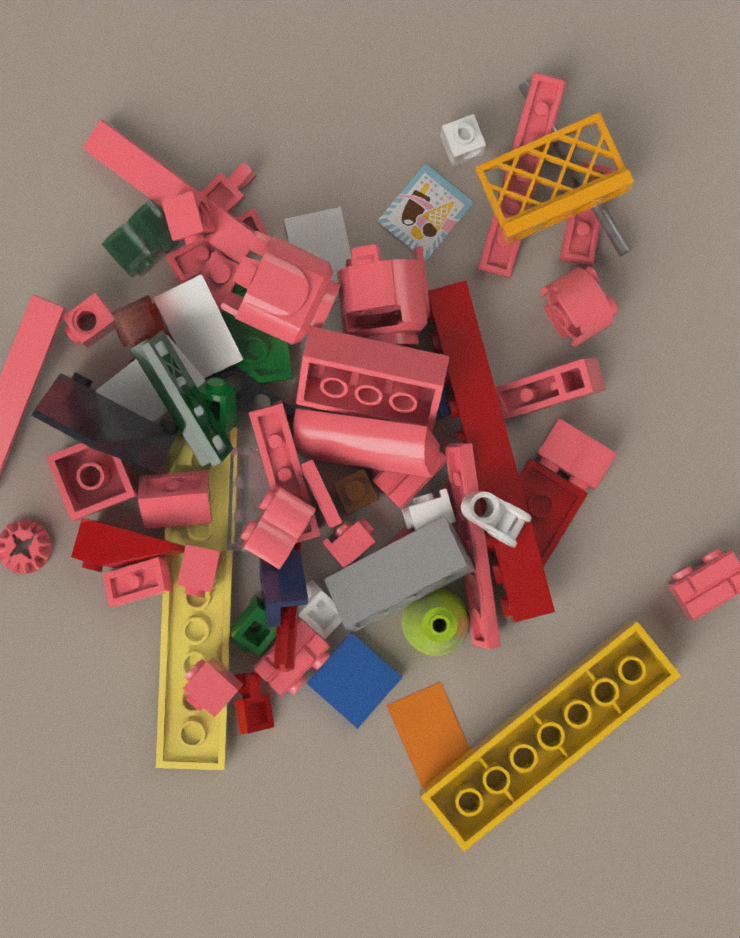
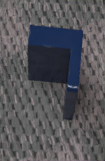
(282, 586)

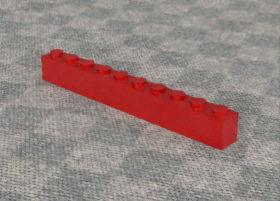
(484, 426)

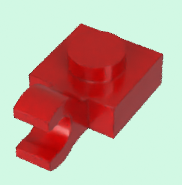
(254, 708)

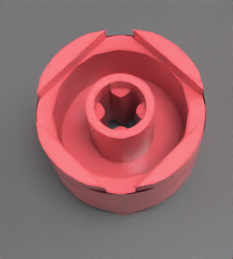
(578, 305)

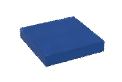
(354, 680)

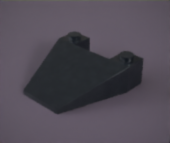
(108, 426)

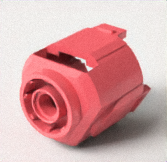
(284, 290)
(384, 297)

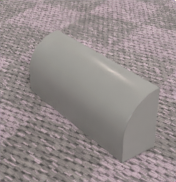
(399, 574)

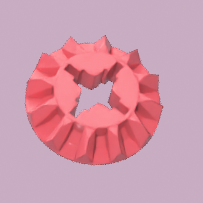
(39, 549)

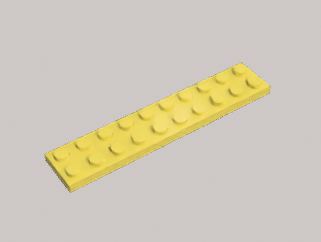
(194, 631)

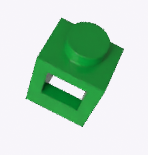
(221, 401)
(252, 638)

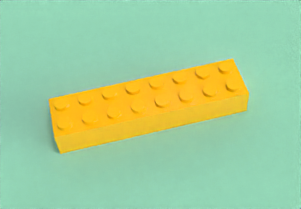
(548, 734)

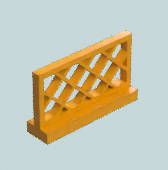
(567, 204)

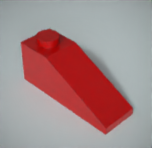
(115, 547)

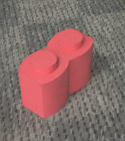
(575, 455)
(277, 526)

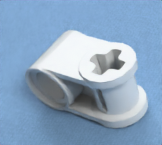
(500, 519)

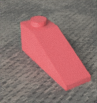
(551, 388)

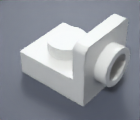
(320, 611)

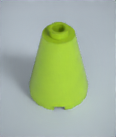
(419, 619)

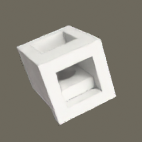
(427, 510)

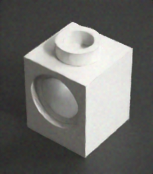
(462, 140)

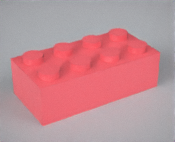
(371, 378)

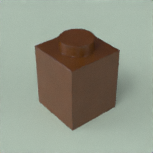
(355, 491)

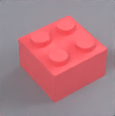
(91, 480)

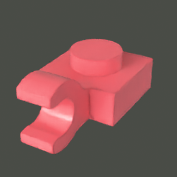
(226, 191)

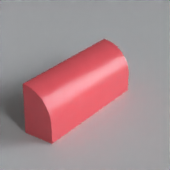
(365, 442)

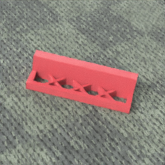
(281, 457)

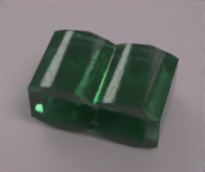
(140, 240)

